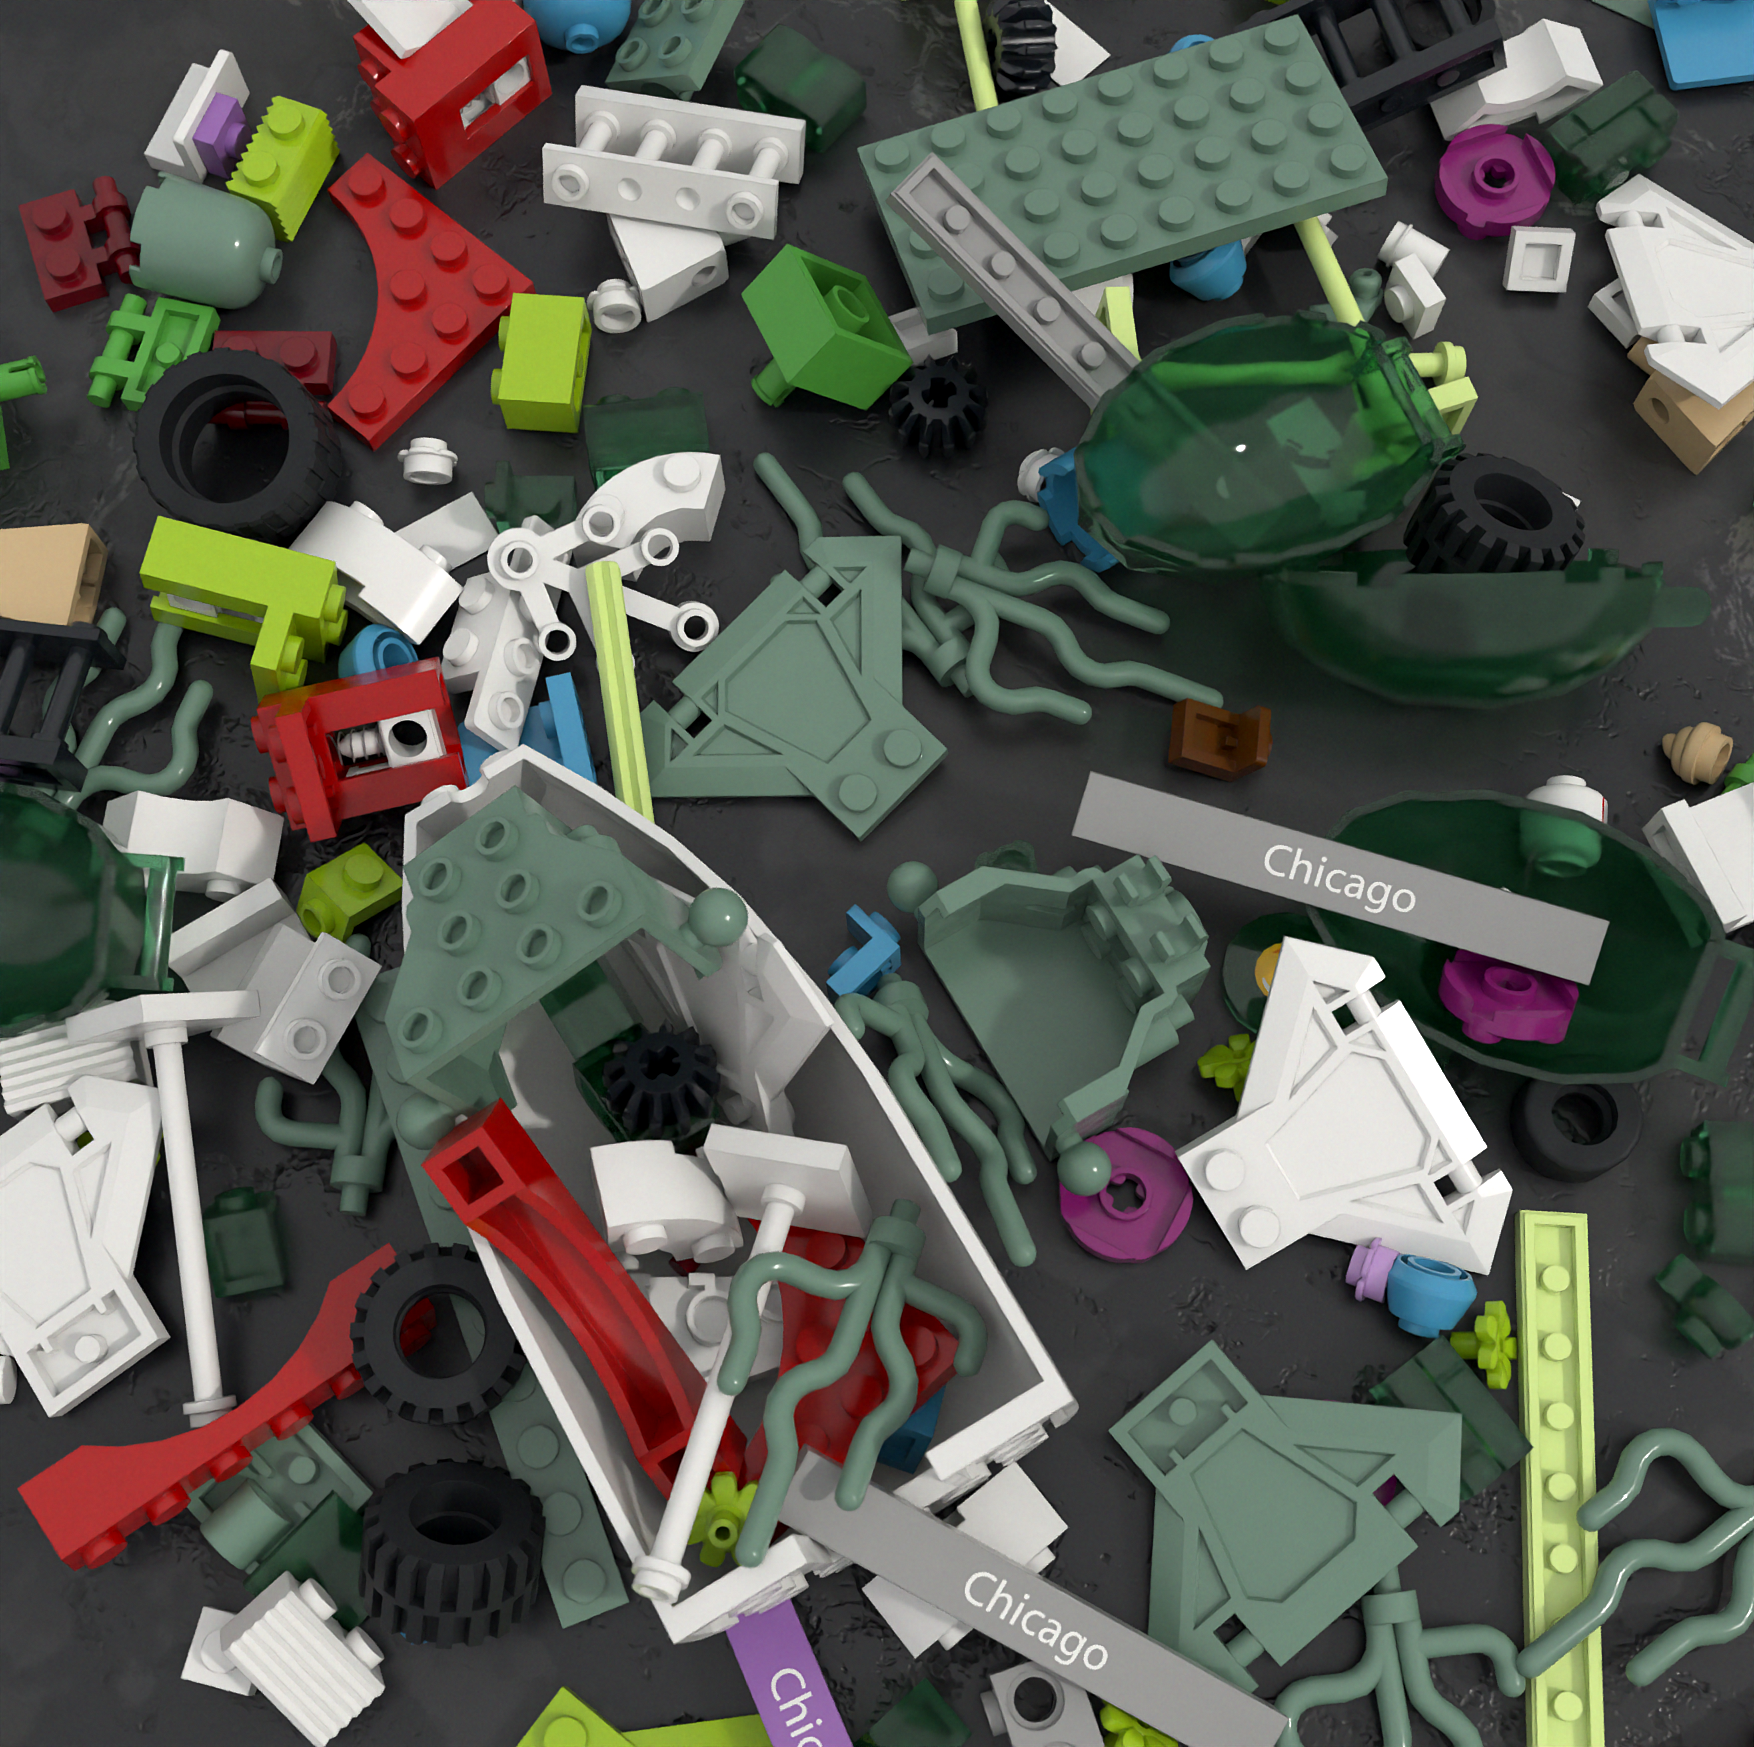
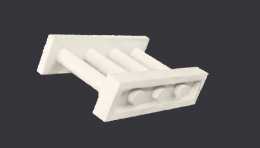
(675, 162)

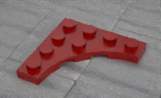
(434, 305)
(833, 1413)

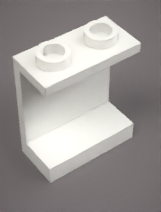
(1712, 850)
(304, 999)

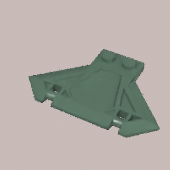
(802, 696)
(1275, 1507)

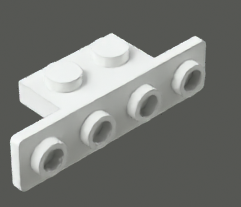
(497, 650)

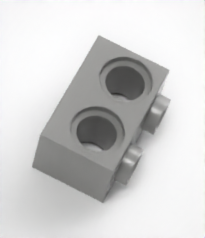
(1067, 1723)

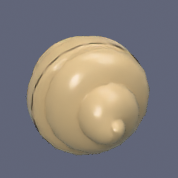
(1698, 752)

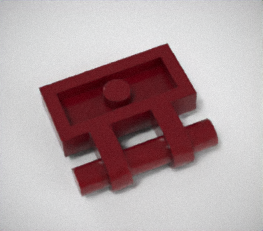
(64, 249)
(304, 354)

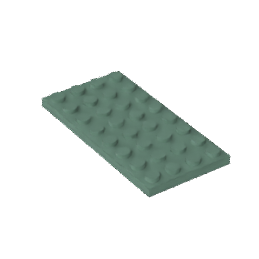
(1140, 164)

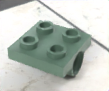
(672, 47)
(273, 1494)

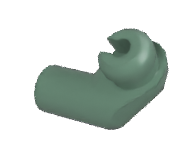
(1366, 289)

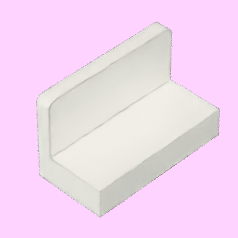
(172, 143)
(223, 943)

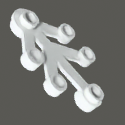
(573, 580)

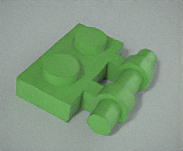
(165, 338)

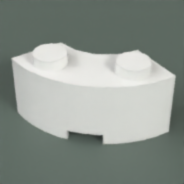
(1544, 77)
(663, 492)
(381, 571)
(222, 840)
(662, 1202)
(1003, 1515)

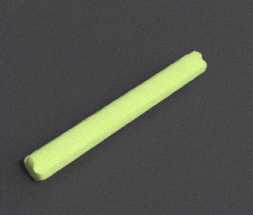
(618, 686)

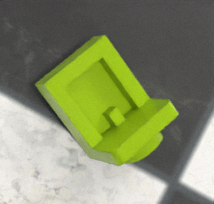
(347, 893)

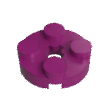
(1489, 210)
(1506, 999)
(1140, 1232)

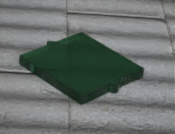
(324, 1549)

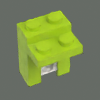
(248, 594)

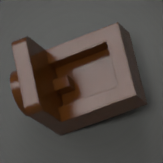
(1219, 740)

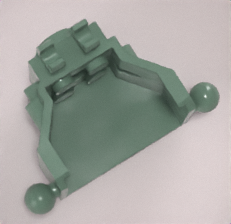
(502, 921)
(1063, 986)

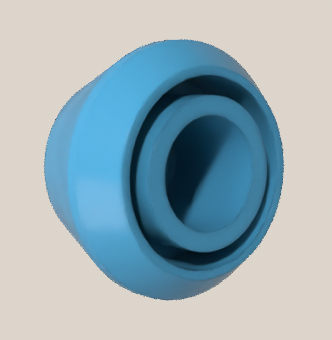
(1211, 273)
(375, 649)
(1428, 1294)

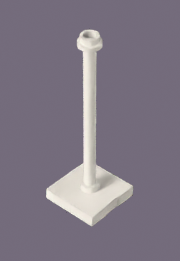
(165, 1025)
(783, 1185)

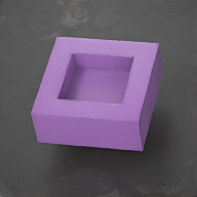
(222, 135)

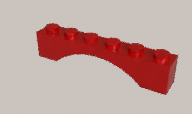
(523, 1208)
(109, 1492)

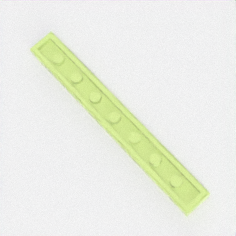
(1559, 1471)

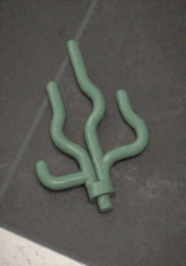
(992, 594)
(928, 634)
(112, 715)
(902, 1015)
(358, 1140)
(876, 1282)
(1659, 1554)
(1397, 1655)

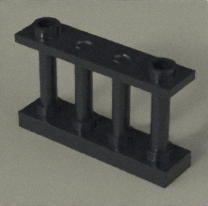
(1415, 75)
(45, 756)

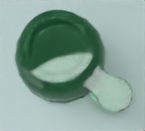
(1709, 1313)

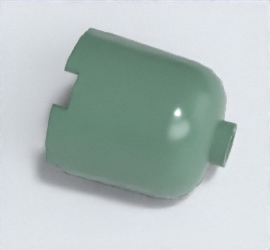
(203, 244)

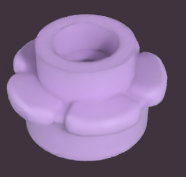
(1370, 1270)

